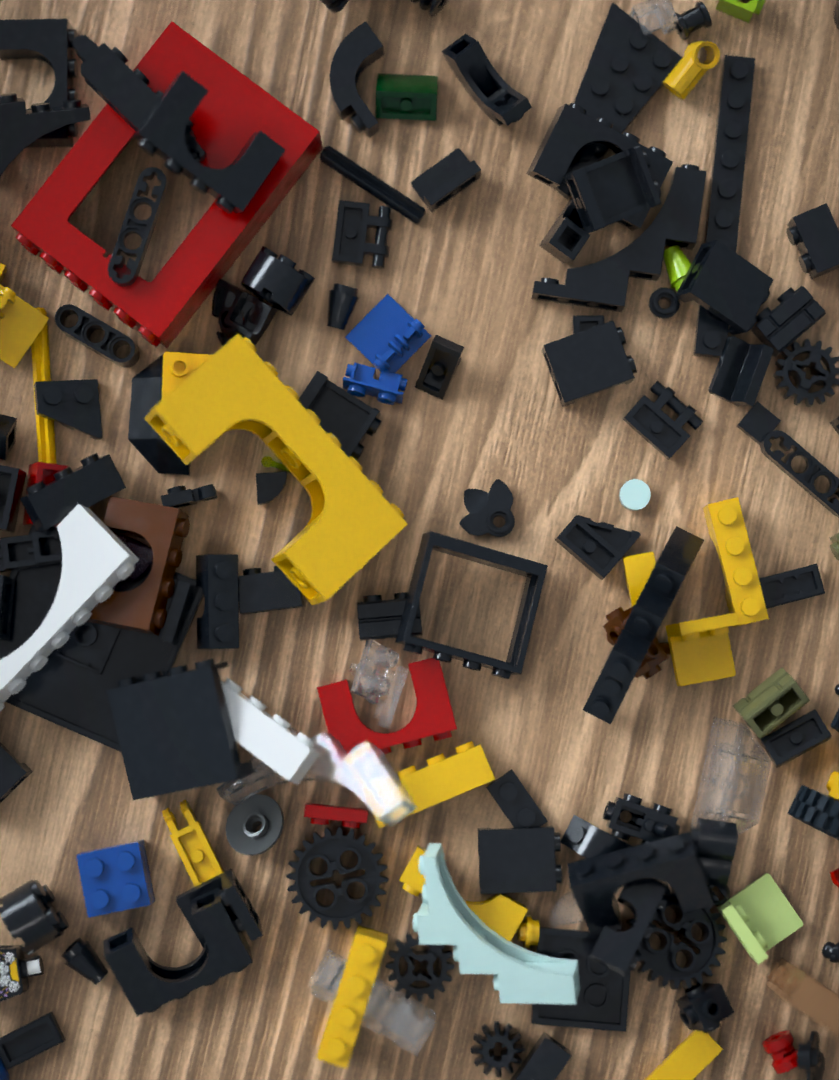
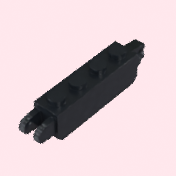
(122, 88)

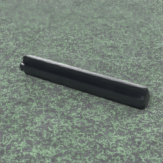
(372, 184)

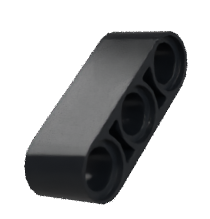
(87, 325)

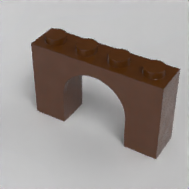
(164, 530)

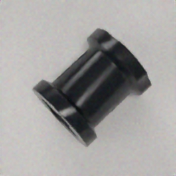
(693, 20)

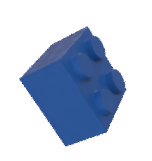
(115, 878)

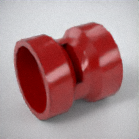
(782, 1051)

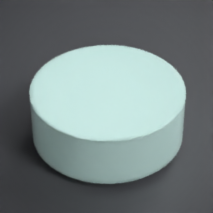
(634, 495)

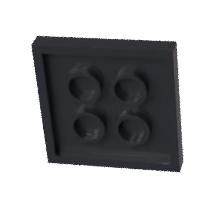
(602, 993)

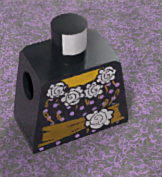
(16, 970)

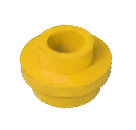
(529, 932)

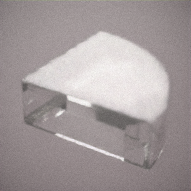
(565, 911)

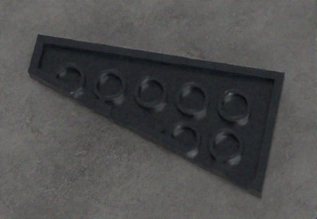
(619, 80)

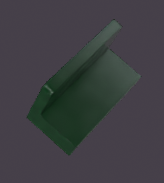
(406, 97)

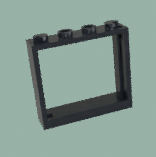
(526, 615)

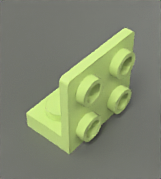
(760, 917)

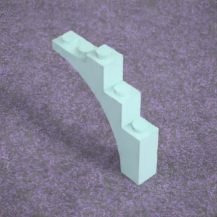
(518, 973)

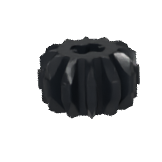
(488, 1042)

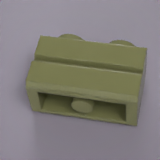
(771, 703)

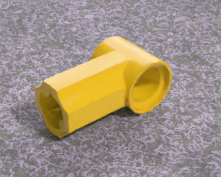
(690, 70)

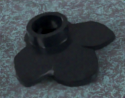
(485, 507)
(811, 1058)

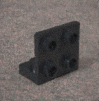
(232, 897)

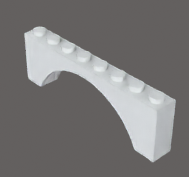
(90, 569)

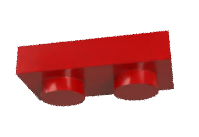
(350, 816)

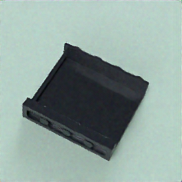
(176, 731)

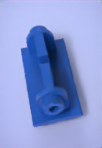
(362, 383)

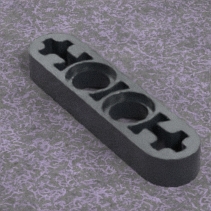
(132, 225)
(806, 478)

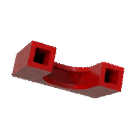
(431, 718)

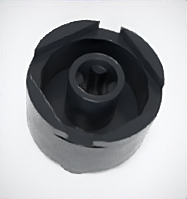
(277, 281)
(31, 916)

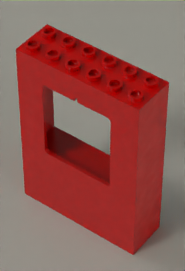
(222, 127)

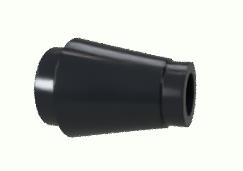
(341, 305)
(85, 961)

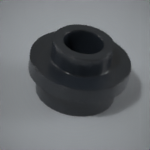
(669, 295)

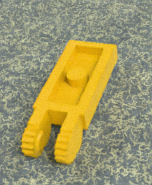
(193, 846)

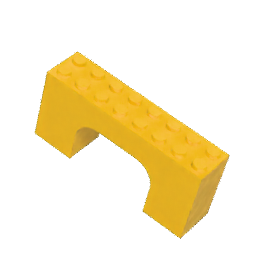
(348, 511)

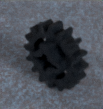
(795, 369)
(430, 955)

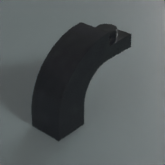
(351, 58)
(483, 82)

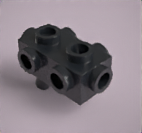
(644, 822)

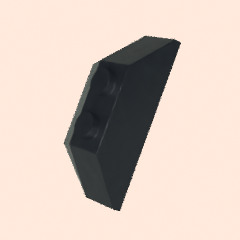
(145, 395)

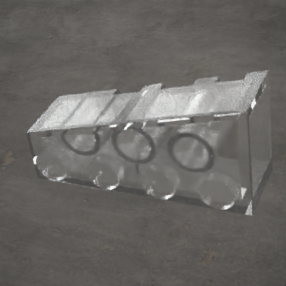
(387, 1011)

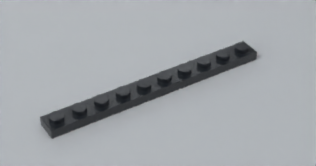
(726, 183)

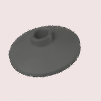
(245, 819)

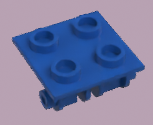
(388, 335)

